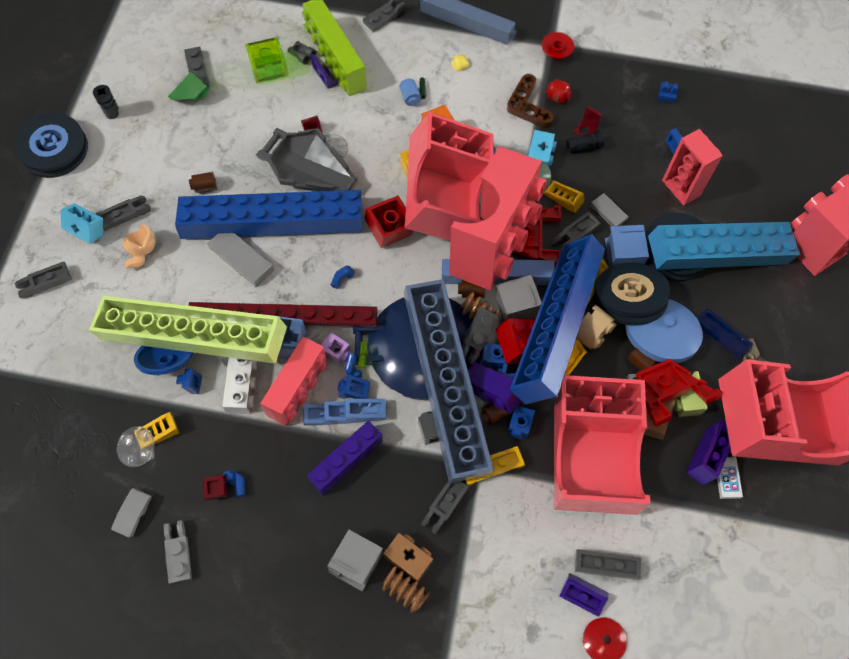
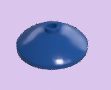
(159, 360)

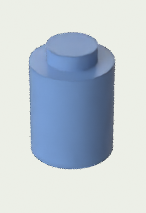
(410, 92)

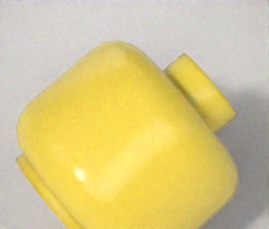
(460, 62)

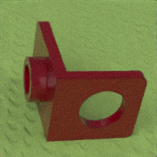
(590, 120)

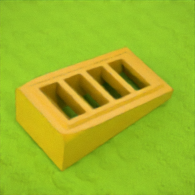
(573, 203)
(160, 421)

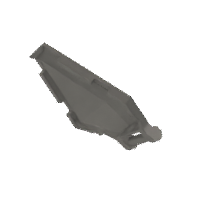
(307, 161)

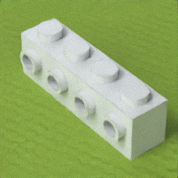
(239, 386)

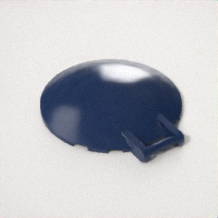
(394, 350)

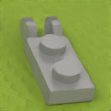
(177, 554)

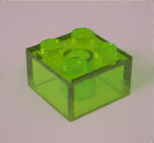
(266, 59)

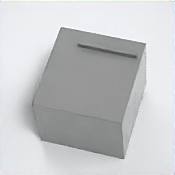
(518, 298)
(355, 560)

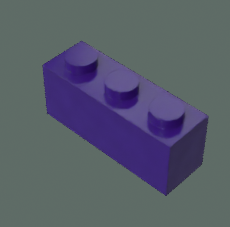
(493, 387)
(710, 453)

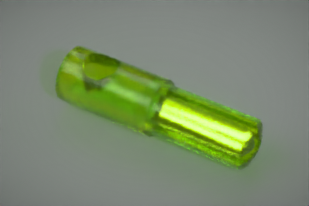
(363, 355)

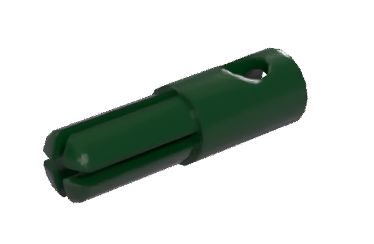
(422, 89)

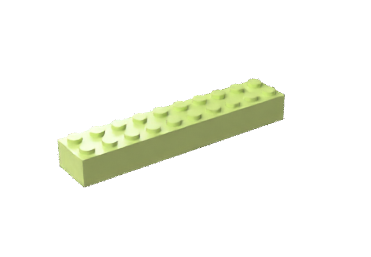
(189, 328)

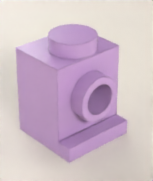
(333, 343)

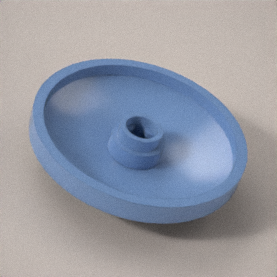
(671, 336)

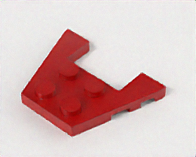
(533, 245)
(669, 381)

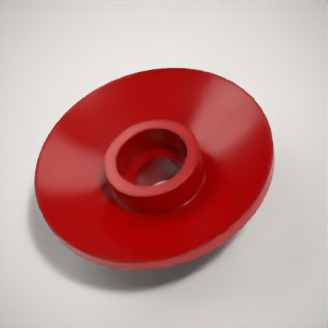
(557, 45)
(594, 635)

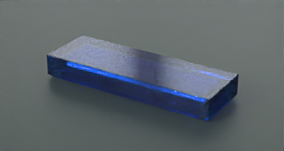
(724, 333)

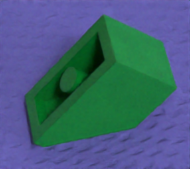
(190, 89)

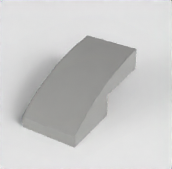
(130, 512)

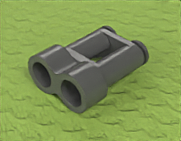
(305, 54)

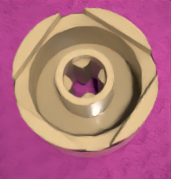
(594, 328)

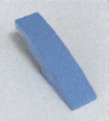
(344, 411)

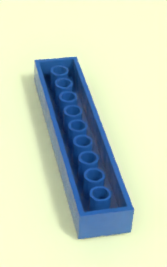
(269, 214)
(558, 321)

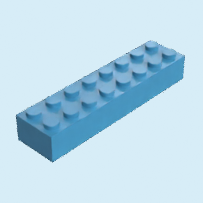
(723, 245)

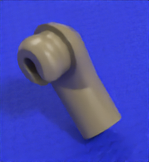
(752, 353)

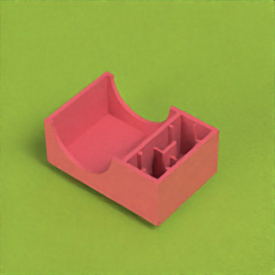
(445, 174)
(507, 204)
(824, 232)
(786, 417)
(599, 445)

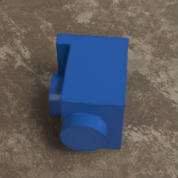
(489, 359)
(521, 430)

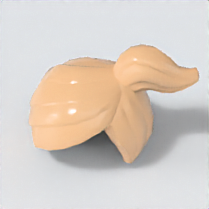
(139, 245)

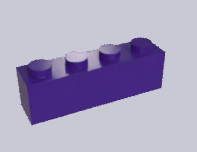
(345, 457)

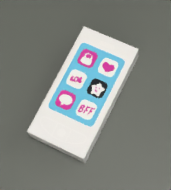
(729, 480)

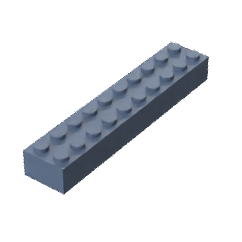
(447, 382)

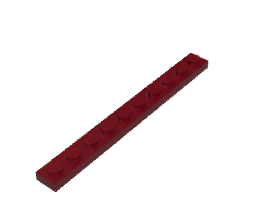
(310, 314)

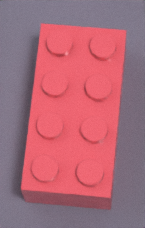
(692, 166)
(294, 382)

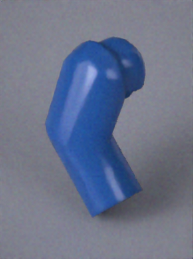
(340, 274)
(350, 367)
(237, 481)

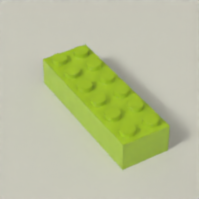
(334, 47)

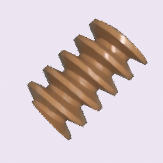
(472, 305)
(404, 590)

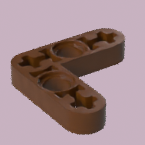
(523, 105)

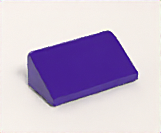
(323, 72)
(584, 594)

